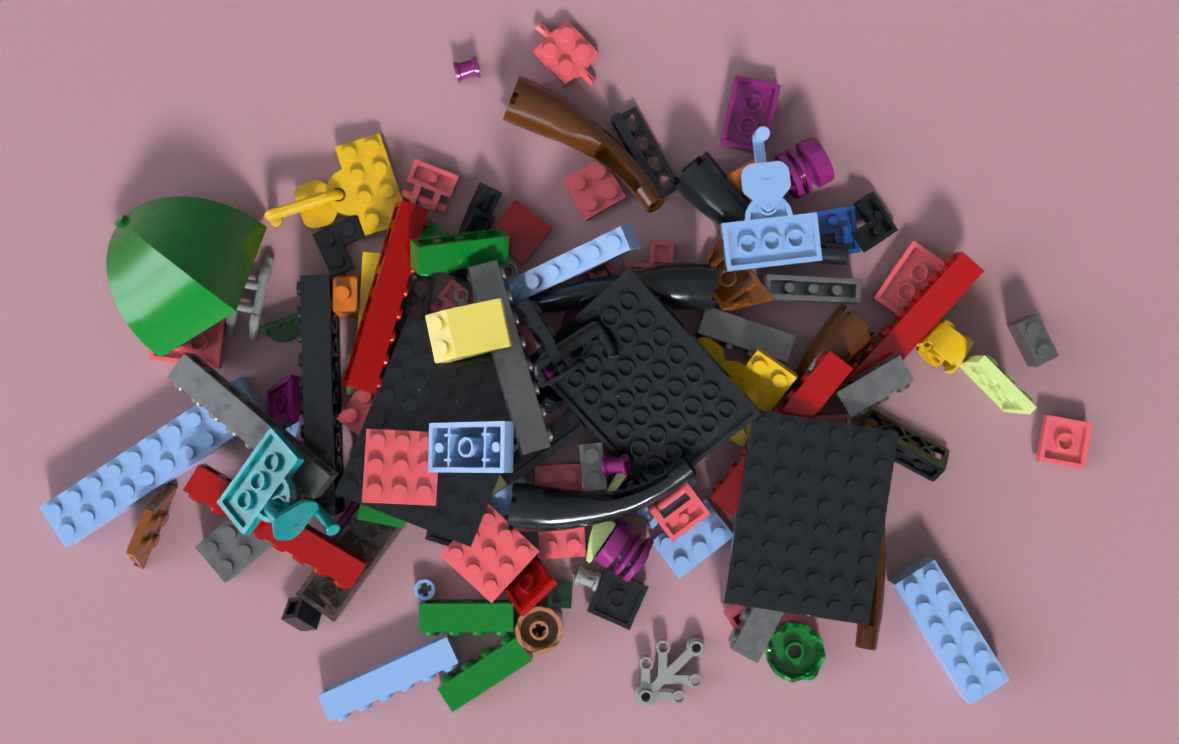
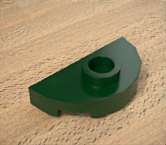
(283, 329)

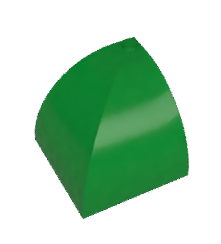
(180, 267)

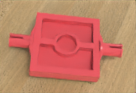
(566, 53)

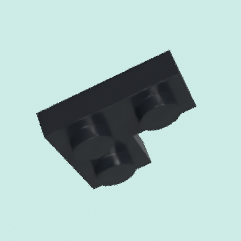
(877, 222)
(332, 244)

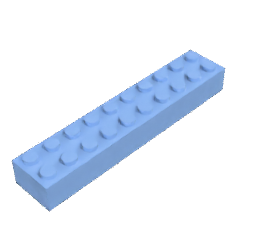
(140, 471)

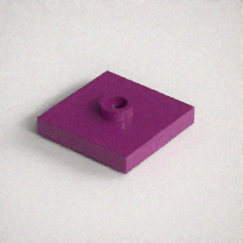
(284, 402)

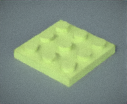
(997, 385)

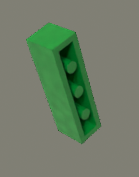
(458, 251)
(466, 616)
(483, 672)

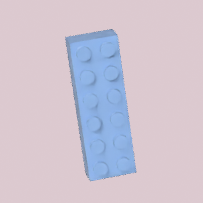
(948, 629)

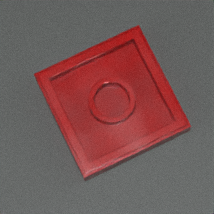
(524, 231)
(530, 586)

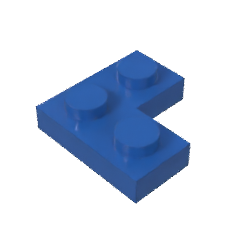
(840, 223)

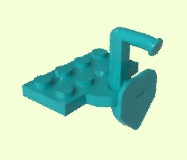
(268, 494)

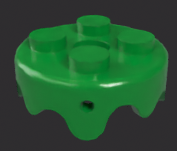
(804, 665)

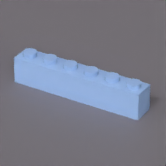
(573, 263)
(388, 677)

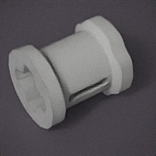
(589, 573)

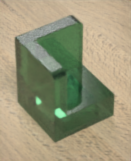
(561, 594)

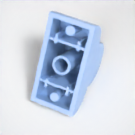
(471, 447)

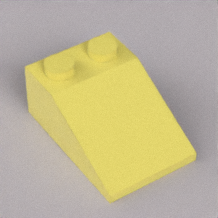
(468, 331)

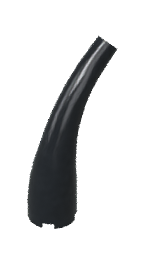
(720, 200)
(676, 284)
(557, 509)

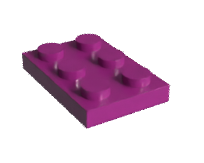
(749, 107)

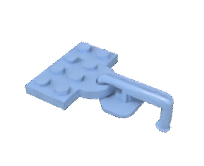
(774, 236)

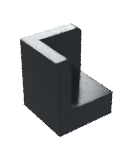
(301, 615)

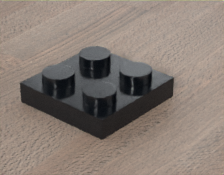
(617, 599)

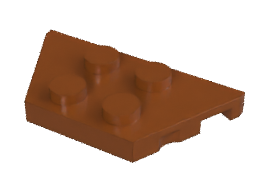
(738, 287)
(147, 531)

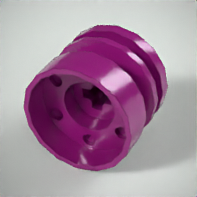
(807, 167)
(624, 550)

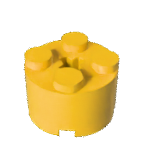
(944, 346)

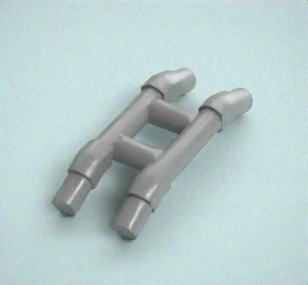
(256, 308)

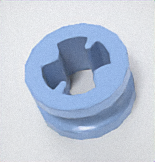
(419, 584)

